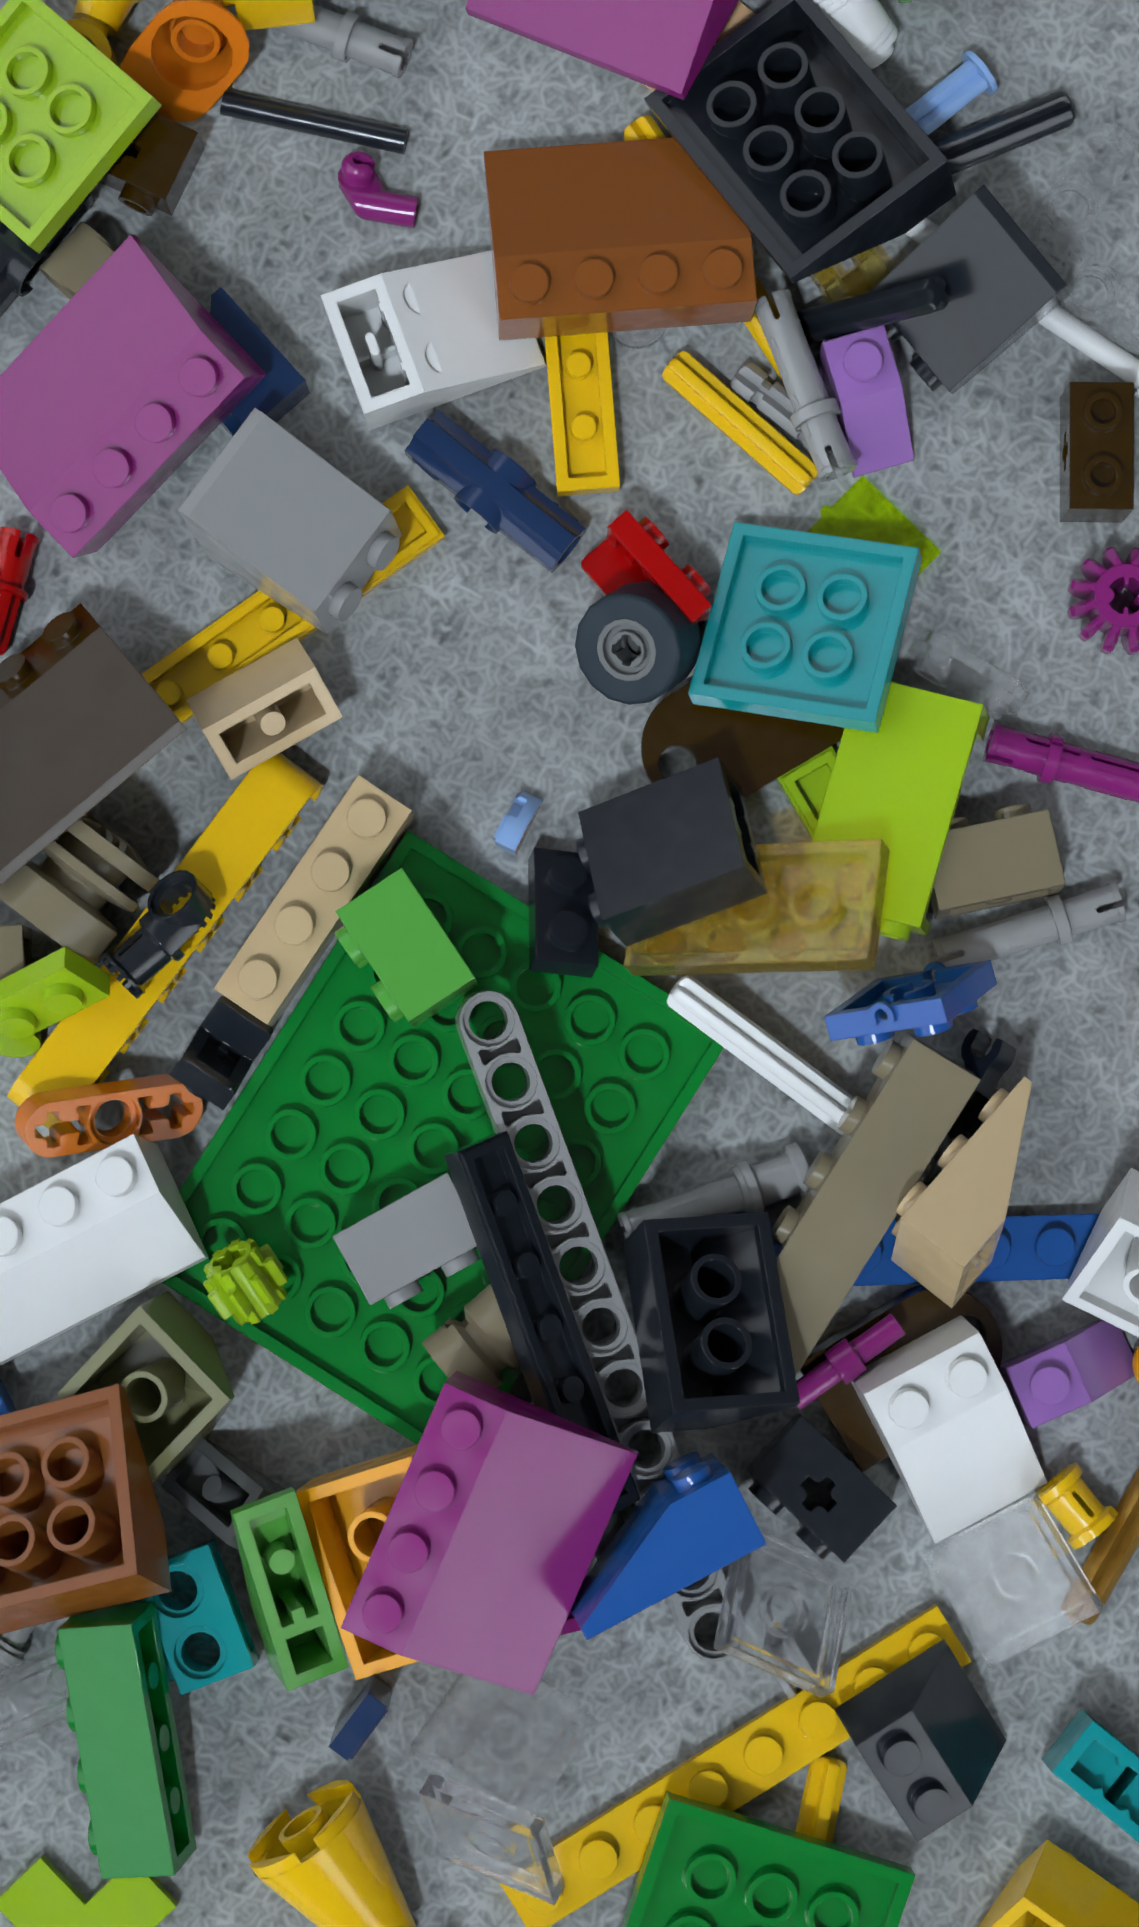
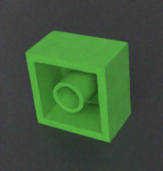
(406, 949)

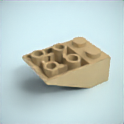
(957, 1220)

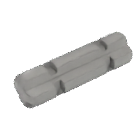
(771, 400)

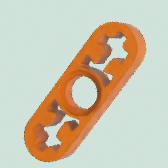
(148, 1124)

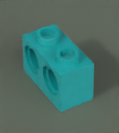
(212, 1612)
(1098, 1770)

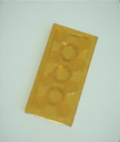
(816, 917)

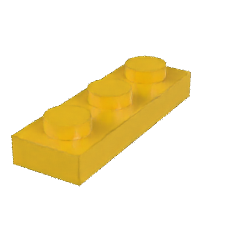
(582, 414)

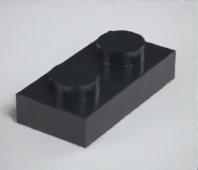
(560, 918)

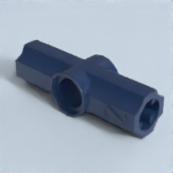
(495, 490)

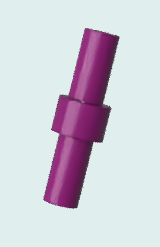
(847, 1360)

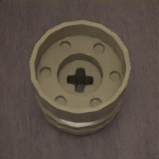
(75, 883)

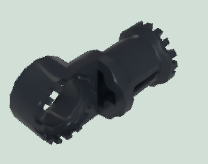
(161, 932)

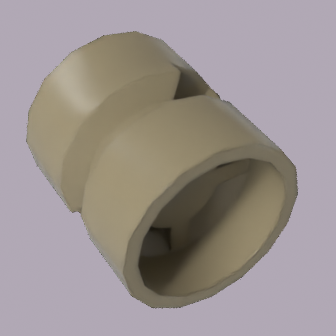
(477, 1344)

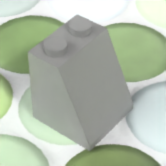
(290, 523)

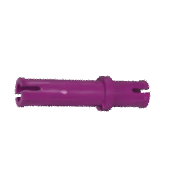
(1061, 761)

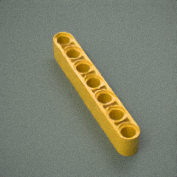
(227, 863)

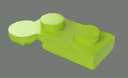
(45, 995)

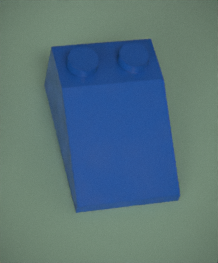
(672, 1539)

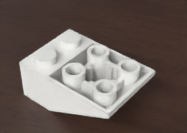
(424, 337)

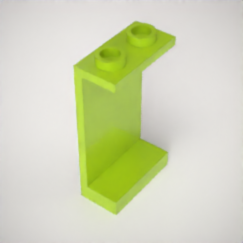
(904, 791)

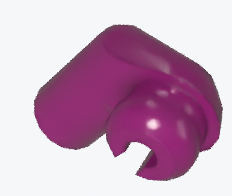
(368, 195)

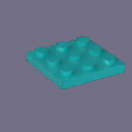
(805, 626)

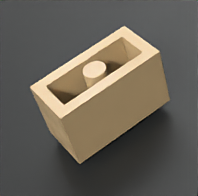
(264, 708)

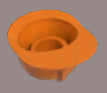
(188, 57)

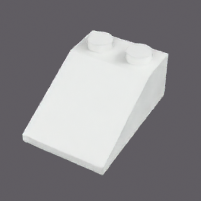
(950, 1427)

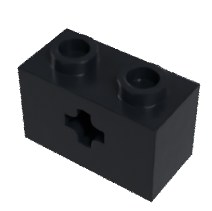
(856, 1501)

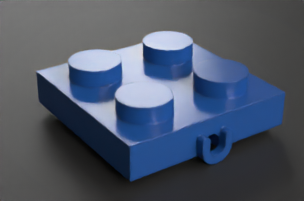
(911, 1002)

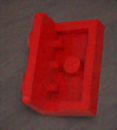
(637, 554)

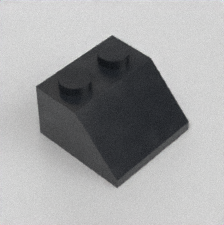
(925, 1738)

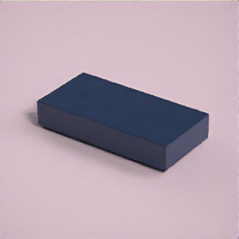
(361, 1718)

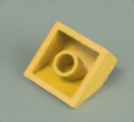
(1060, 1892)

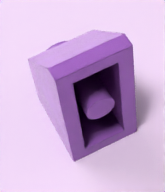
(868, 388)
(1067, 1372)

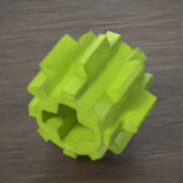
(245, 1281)

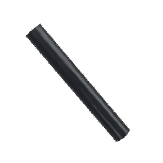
(314, 122)

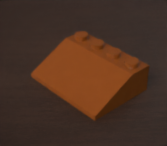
(612, 241)
(76, 1511)

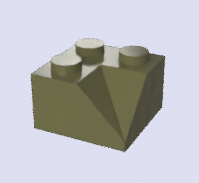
(168, 1376)

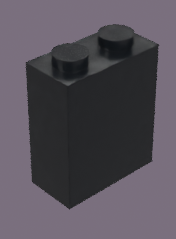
(670, 853)

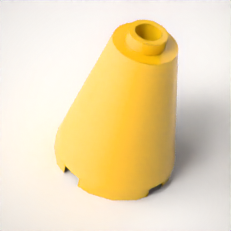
(331, 1863)

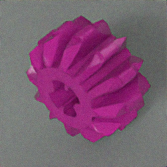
(1098, 595)

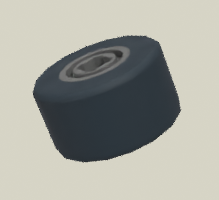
(653, 627)

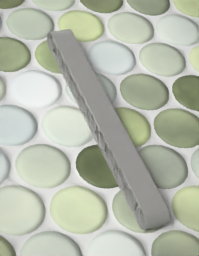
(594, 1290)

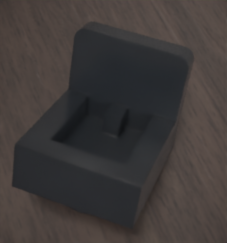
(221, 1052)

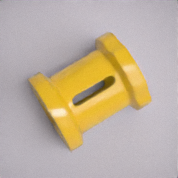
(1076, 1506)

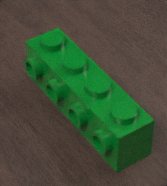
(126, 1741)

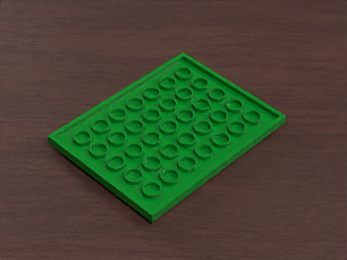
(367, 1108)

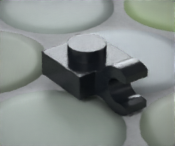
(989, 1070)

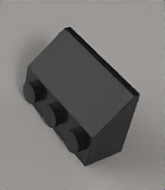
(709, 1320)

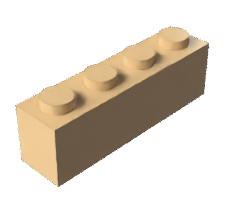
(303, 914)

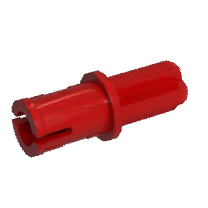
(15, 562)

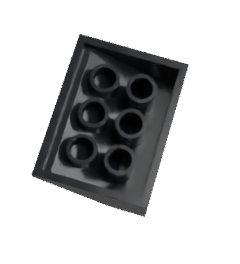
(805, 141)

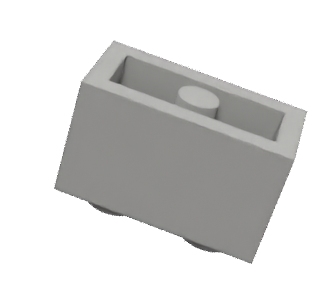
(409, 1241)

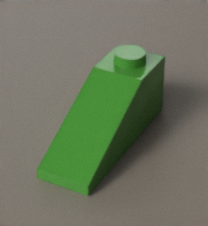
(287, 1590)

